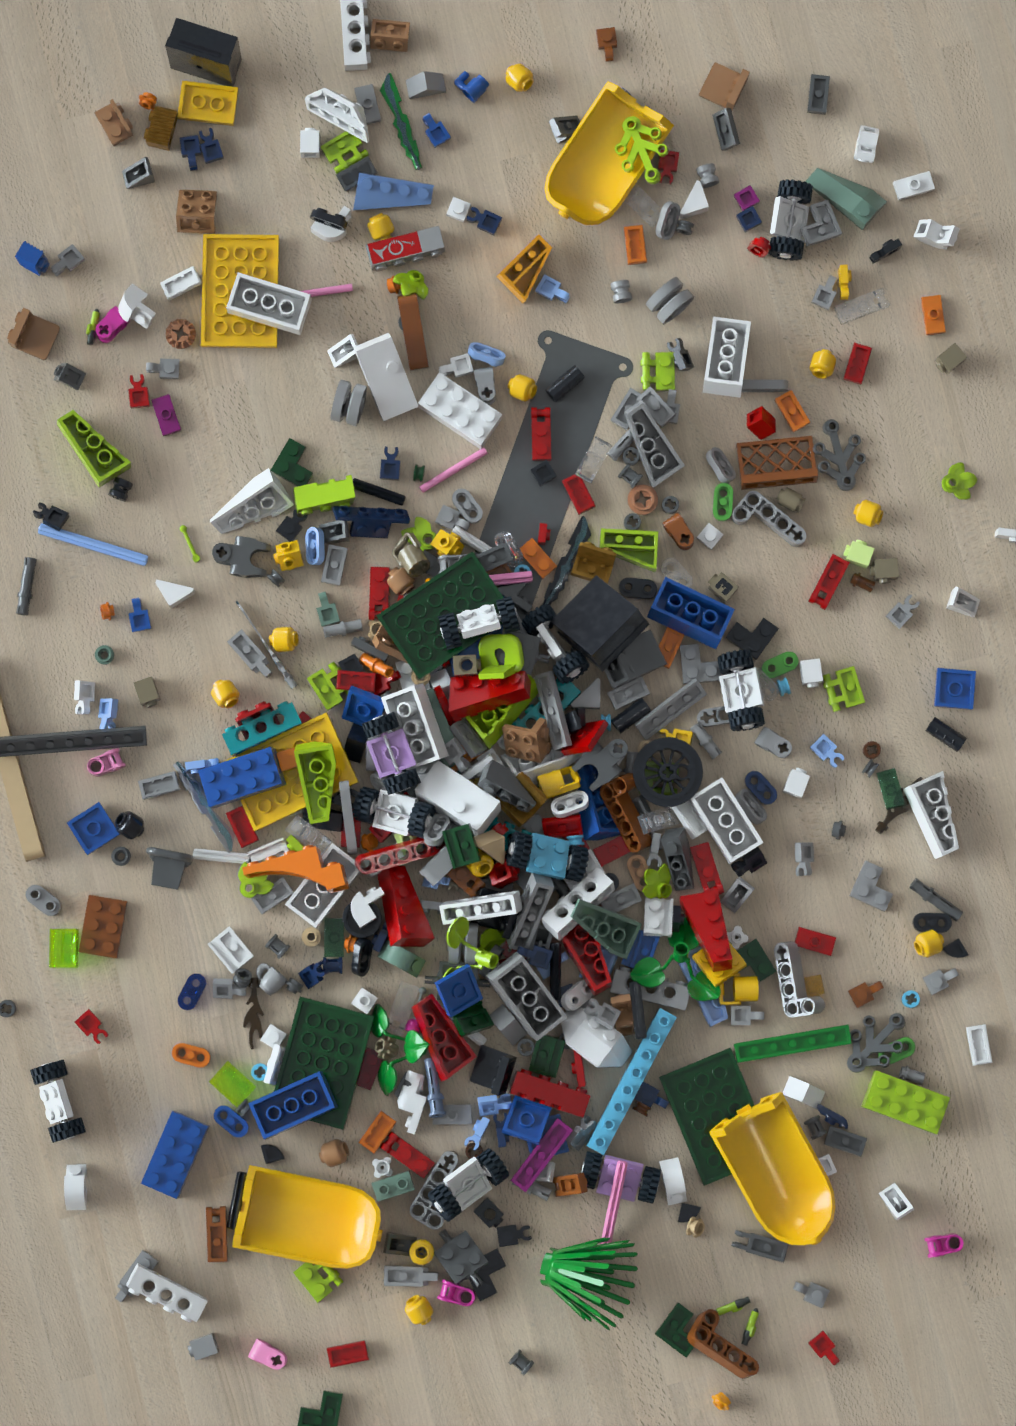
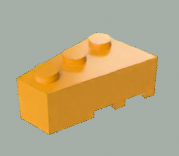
(525, 267)

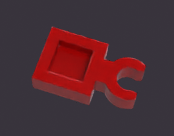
(668, 164)
(138, 395)
(90, 1024)

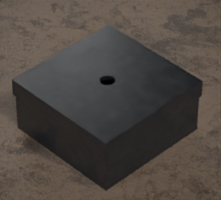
(203, 52)
(599, 623)

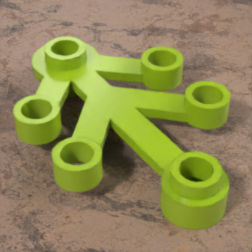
(640, 147)

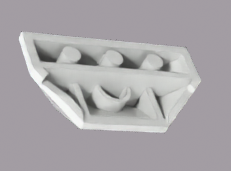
(339, 111)
(594, 1041)

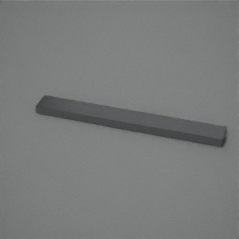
(73, 741)

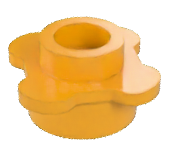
(721, 1401)

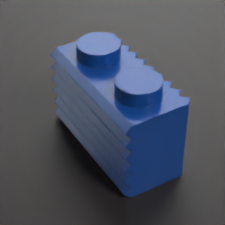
(32, 258)

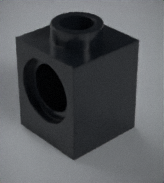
(486, 1204)

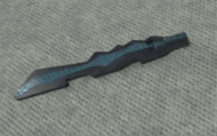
(580, 534)

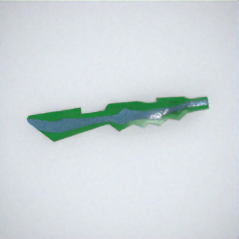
(401, 122)

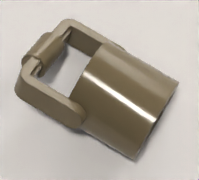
(411, 556)

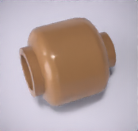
(400, 581)
(334, 1153)

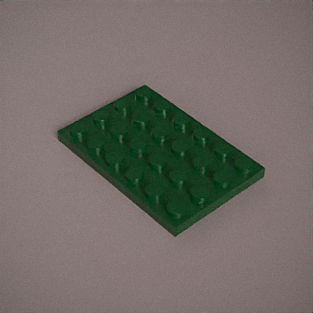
(415, 621)
(329, 1042)
(702, 1098)

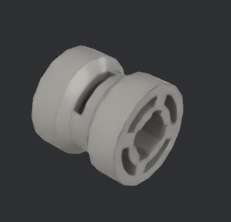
(707, 173)
(621, 291)

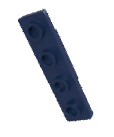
(370, 521)

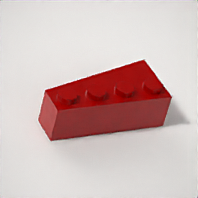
(473, 695)
(402, 910)
(708, 924)
(588, 959)
(446, 1047)
(549, 1093)

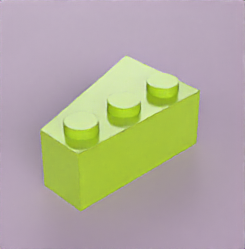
(324, 495)
(632, 546)

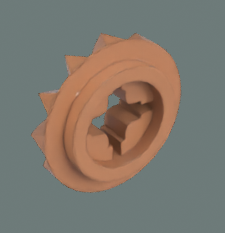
(184, 341)
(647, 492)

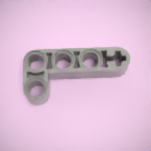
(771, 521)
(788, 956)
(431, 1183)

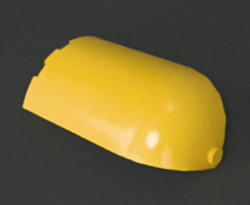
(588, 173)
(777, 1171)
(306, 1219)

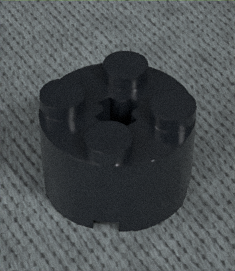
(366, 931)

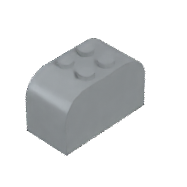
(526, 996)

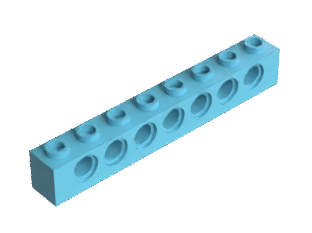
(631, 1081)

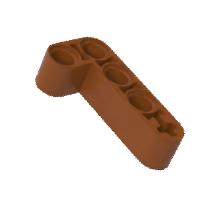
(413, 331)
(624, 811)
(741, 1361)

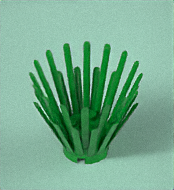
(567, 1272)

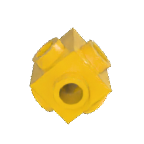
(447, 543)
(288, 555)

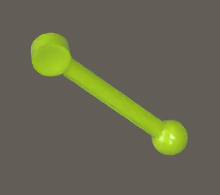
(196, 558)

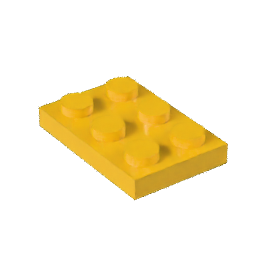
(207, 103)

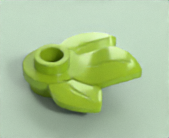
(412, 283)
(961, 480)
(421, 531)
(656, 881)
(259, 884)

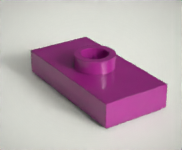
(166, 415)

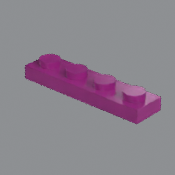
(541, 1155)

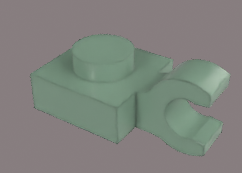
(328, 612)

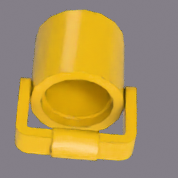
(553, 783)
(744, 989)

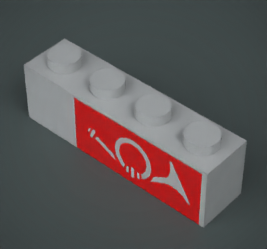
(405, 248)

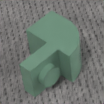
(402, 958)

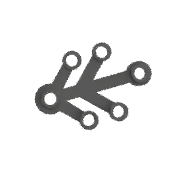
(839, 457)
(874, 1045)

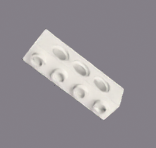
(352, 59)
(481, 907)
(561, 926)
(142, 1274)

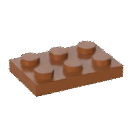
(103, 926)

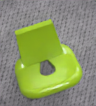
(513, 656)

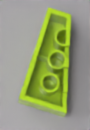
(95, 453)
(489, 723)

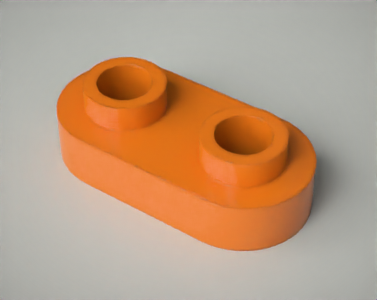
(191, 1055)

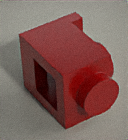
(498, 874)

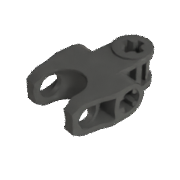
(240, 556)
(604, 761)

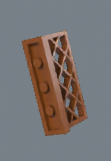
(781, 477)

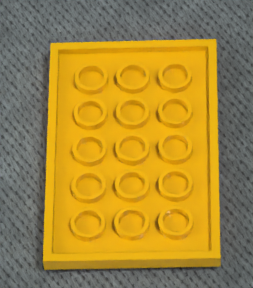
(222, 260)
(288, 799)

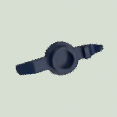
(832, 1117)

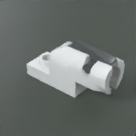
(410, 1099)

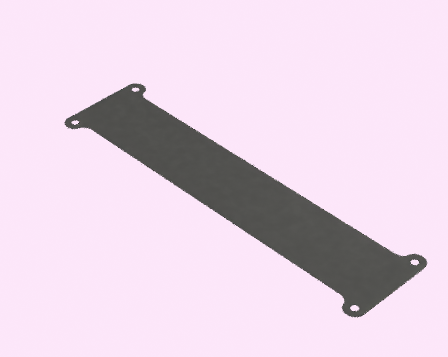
(574, 418)

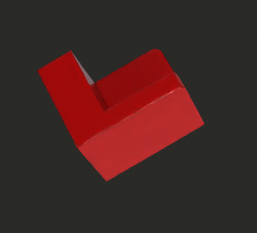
(761, 423)

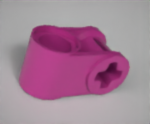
(112, 323)
(942, 1244)
(455, 1293)

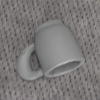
(272, 980)

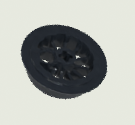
(694, 771)

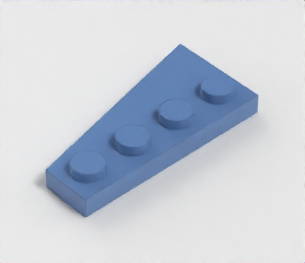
(388, 192)
(711, 1009)

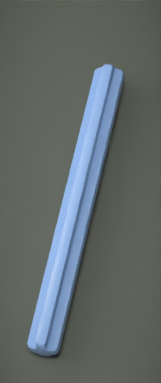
(93, 544)

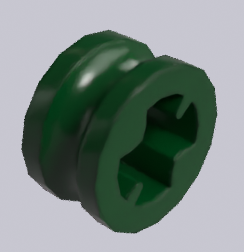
(418, 473)

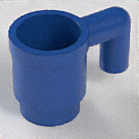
(474, 88)

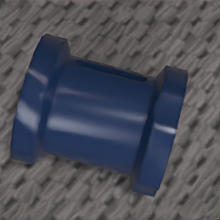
(333, 965)

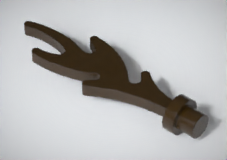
(882, 826)
(251, 1015)

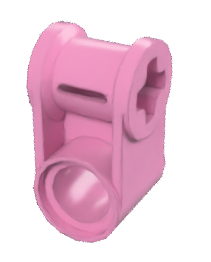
(107, 762)
(264, 1353)

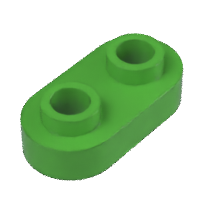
(721, 502)
(780, 664)
(896, 1057)

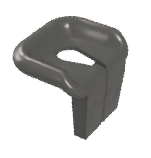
(168, 867)

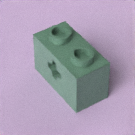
(393, 1186)

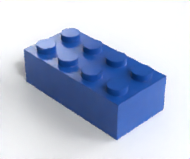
(690, 613)
(241, 777)
(293, 1105)
(175, 1154)

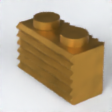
(161, 128)

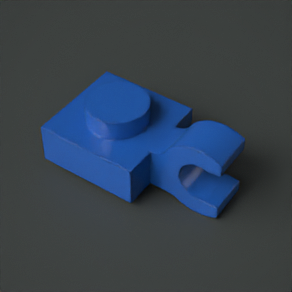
(437, 132)
(139, 618)

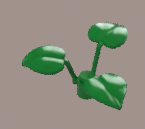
(649, 971)
(414, 1049)

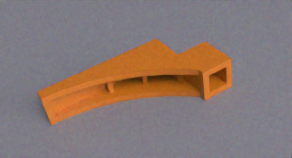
(303, 864)

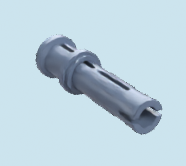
(435, 1097)

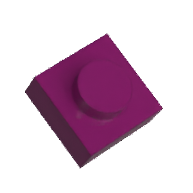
(746, 198)

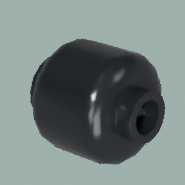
(129, 825)

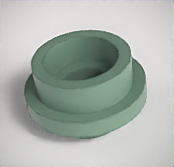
(100, 650)

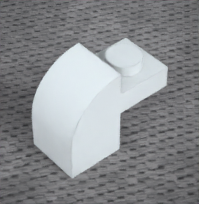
(866, 144)
(328, 233)
(935, 234)
(133, 307)
(360, 906)
(673, 1181)
(75, 1187)

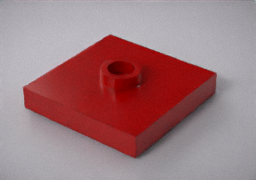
(586, 738)

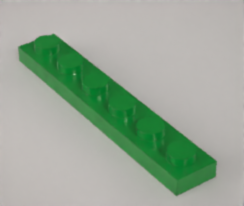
(792, 1043)

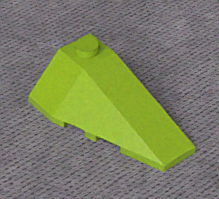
(316, 772)

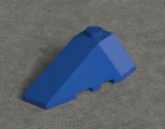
(595, 819)

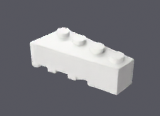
(933, 813)

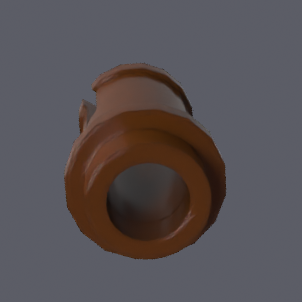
(861, 582)

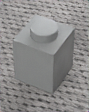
(203, 1346)

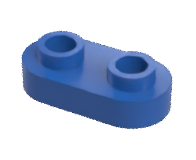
(231, 1121)

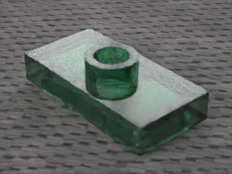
(890, 789)
(334, 937)

